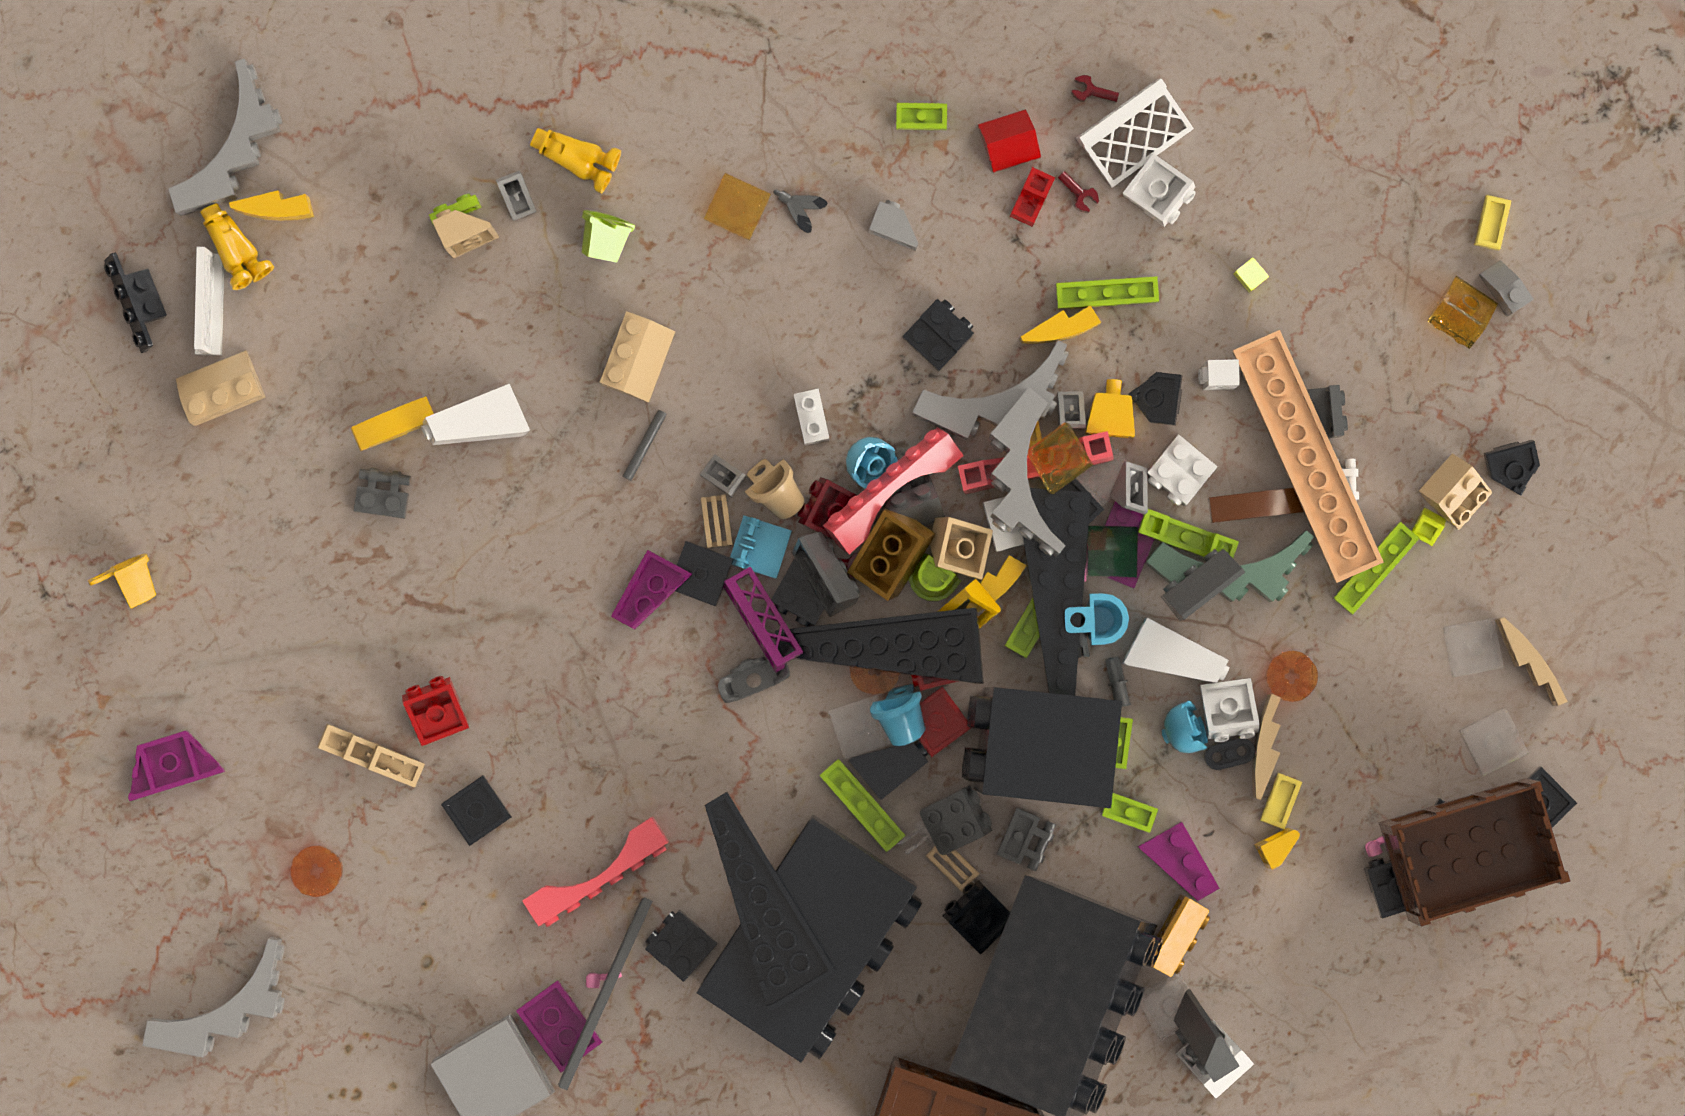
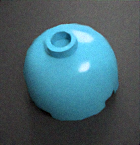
(869, 460)
(1184, 729)

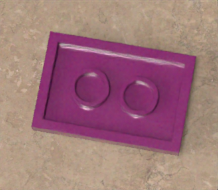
(1124, 517)
(556, 1023)

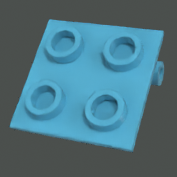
(760, 546)

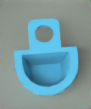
(1104, 619)
(900, 715)

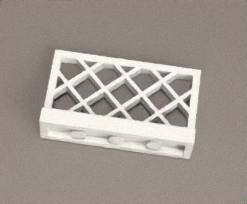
(1122, 114)
(208, 303)

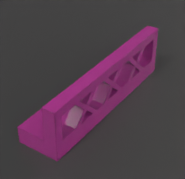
(754, 624)

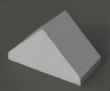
(516, 195)
(1072, 409)
(723, 475)
(1131, 488)

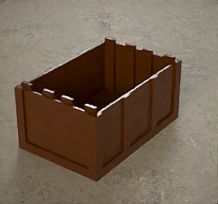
(1473, 851)
(923, 1091)

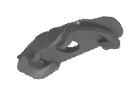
(735, 686)

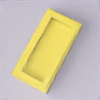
(1492, 222)
(1280, 801)

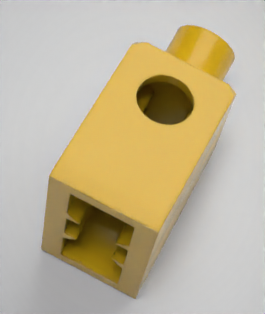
(1111, 412)

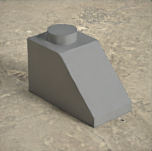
(893, 225)
(1506, 288)

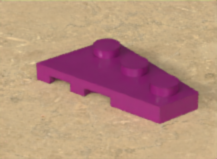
(648, 589)
(1181, 860)

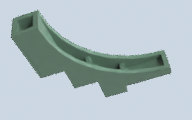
(1262, 576)

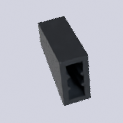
(889, 766)

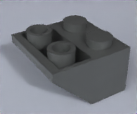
(917, 501)

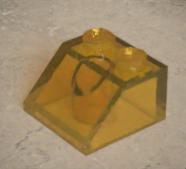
(1463, 312)

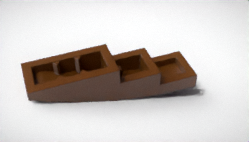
(1254, 505)

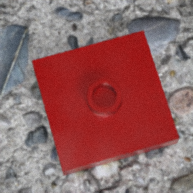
(942, 721)

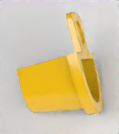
(132, 579)

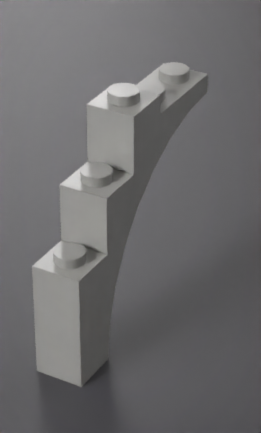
(238, 153)
(960, 415)
(1010, 475)
(257, 997)

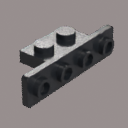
(138, 299)

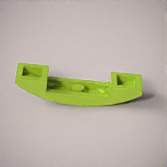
(1184, 535)

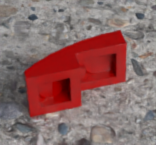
(1032, 197)

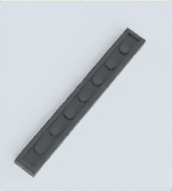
(604, 993)

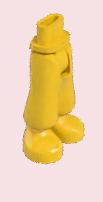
(577, 156)
(234, 248)

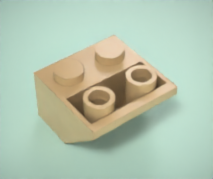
(1455, 491)

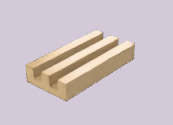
(714, 499)
(975, 873)

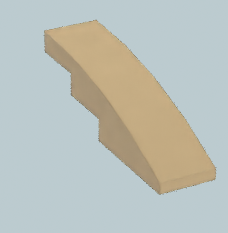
(1523, 653)
(370, 755)
(1265, 757)

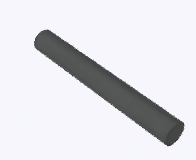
(644, 445)

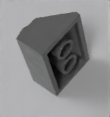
(825, 573)
(1201, 583)
(1203, 1039)

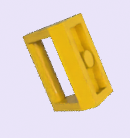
(978, 595)
(1276, 847)

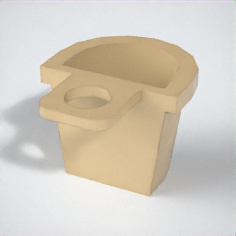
(775, 489)

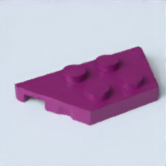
(170, 764)

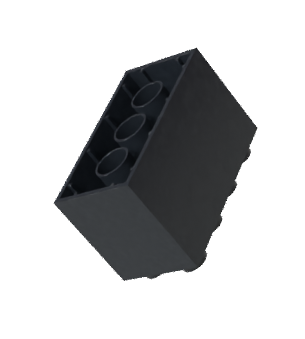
(1043, 746)
(849, 906)
(1056, 999)

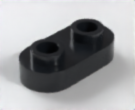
(1229, 754)

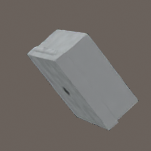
(493, 1072)

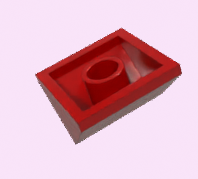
(1010, 140)

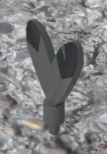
(797, 203)

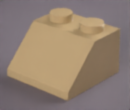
(960, 546)

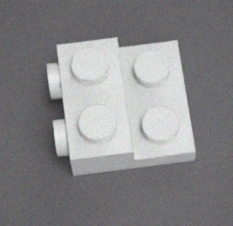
(1160, 190)
(1180, 471)
(1230, 709)

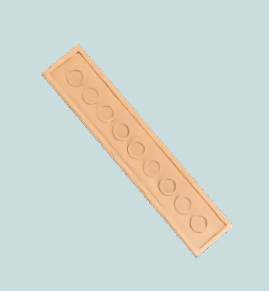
(1308, 456)

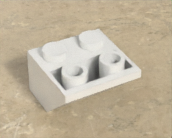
(1222, 1084)

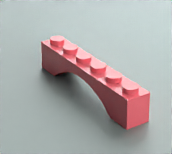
(976, 475)
(853, 523)
(551, 900)

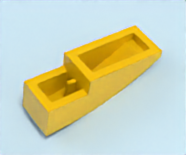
(274, 207)
(1061, 327)
(391, 424)
(999, 584)

